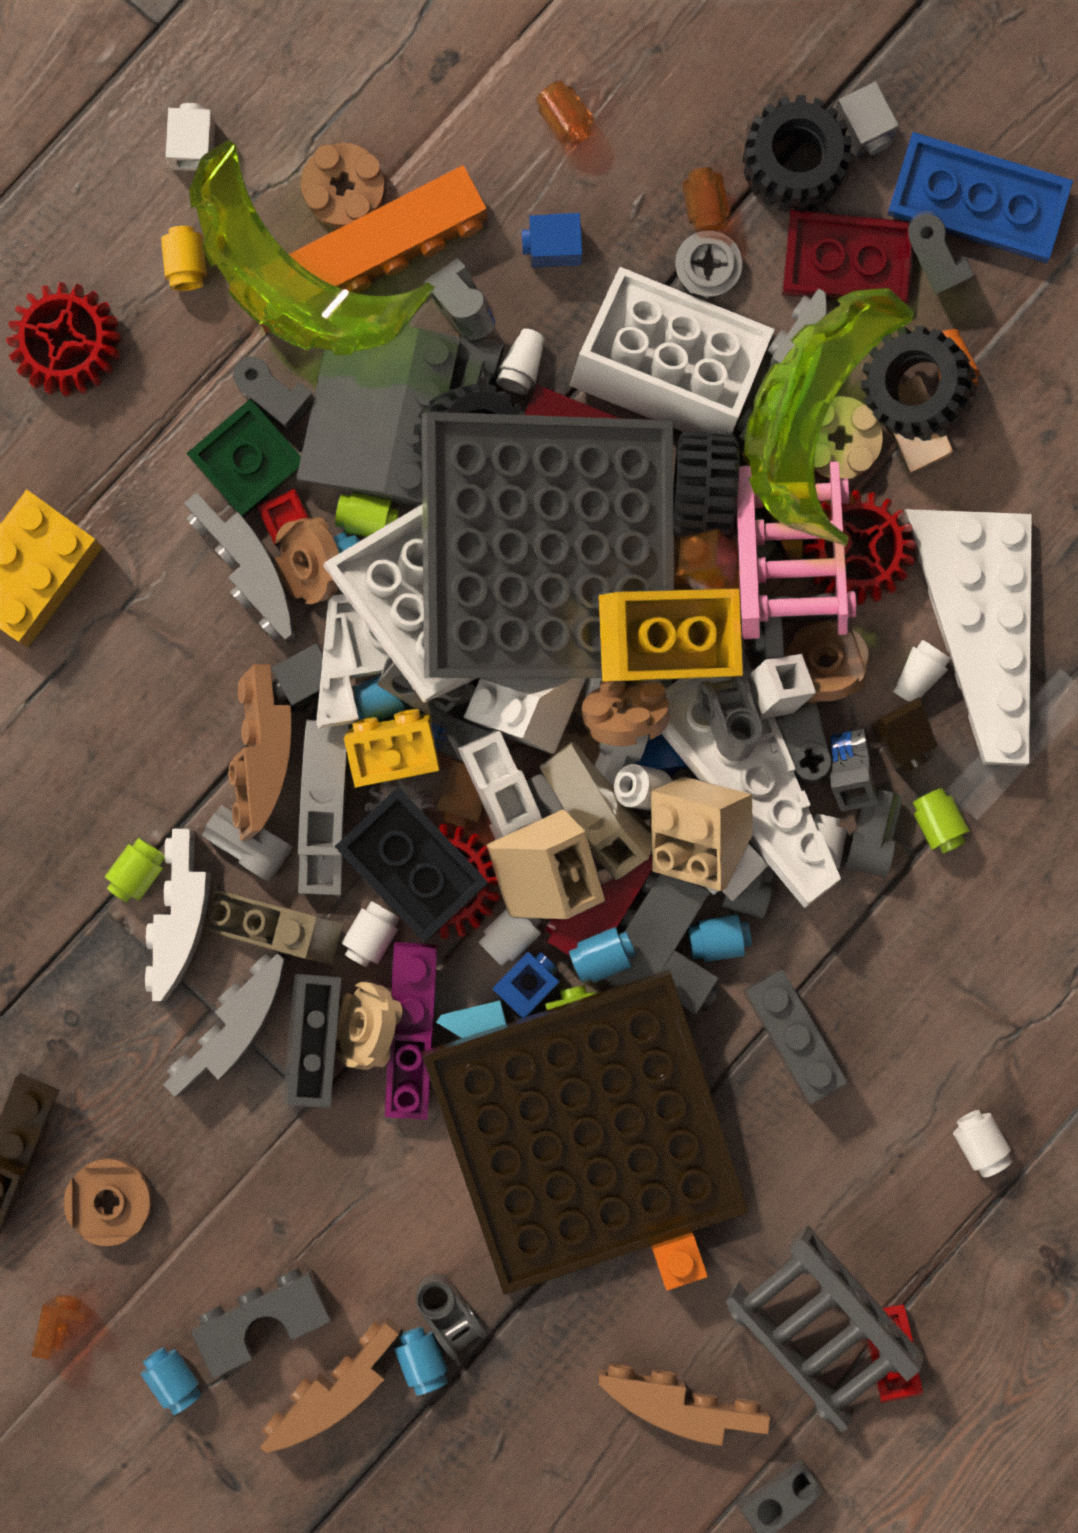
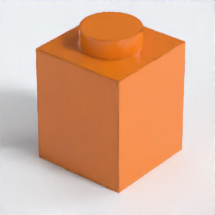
(679, 1261)

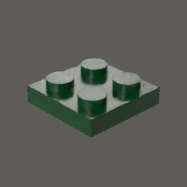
(246, 458)

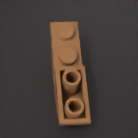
(262, 766)
(663, 1403)
(323, 1404)

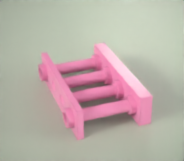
(757, 570)

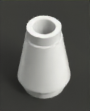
(521, 364)
(921, 671)

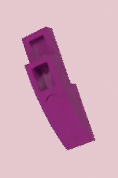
(416, 991)

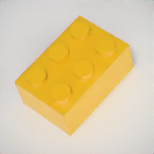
(38, 565)
(670, 634)

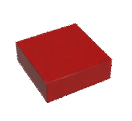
(280, 511)

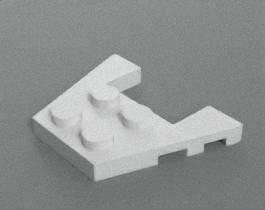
(349, 654)

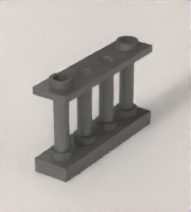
(837, 1289)

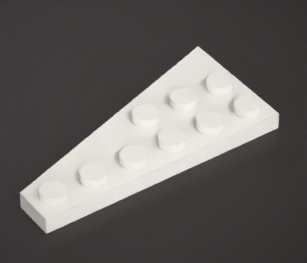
(982, 603)
(780, 811)

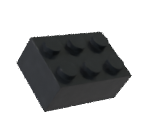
(411, 865)

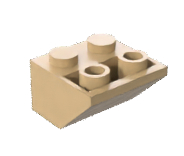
(699, 831)
(546, 869)

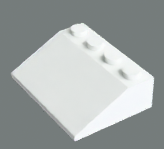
(670, 355)
(386, 589)

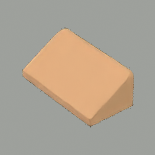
(918, 452)

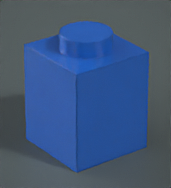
(553, 240)

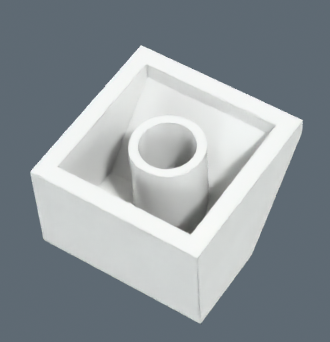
(525, 708)

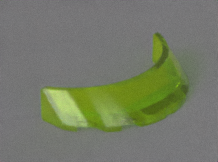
(275, 286)
(796, 399)

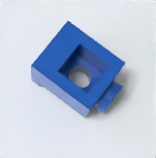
(510, 987)

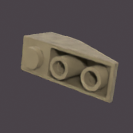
(613, 831)
(272, 927)

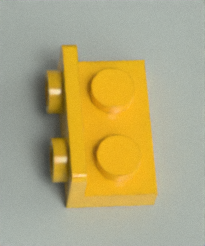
(391, 748)

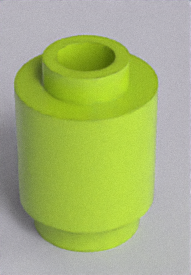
(364, 513)
(940, 821)
(135, 870)

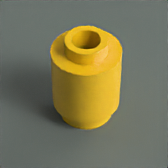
(183, 258)

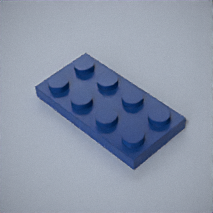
(981, 196)

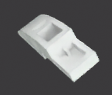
(499, 784)
(178, 934)

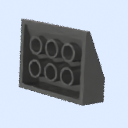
(367, 415)

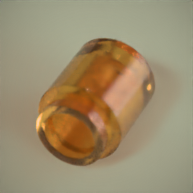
(565, 113)
(706, 200)

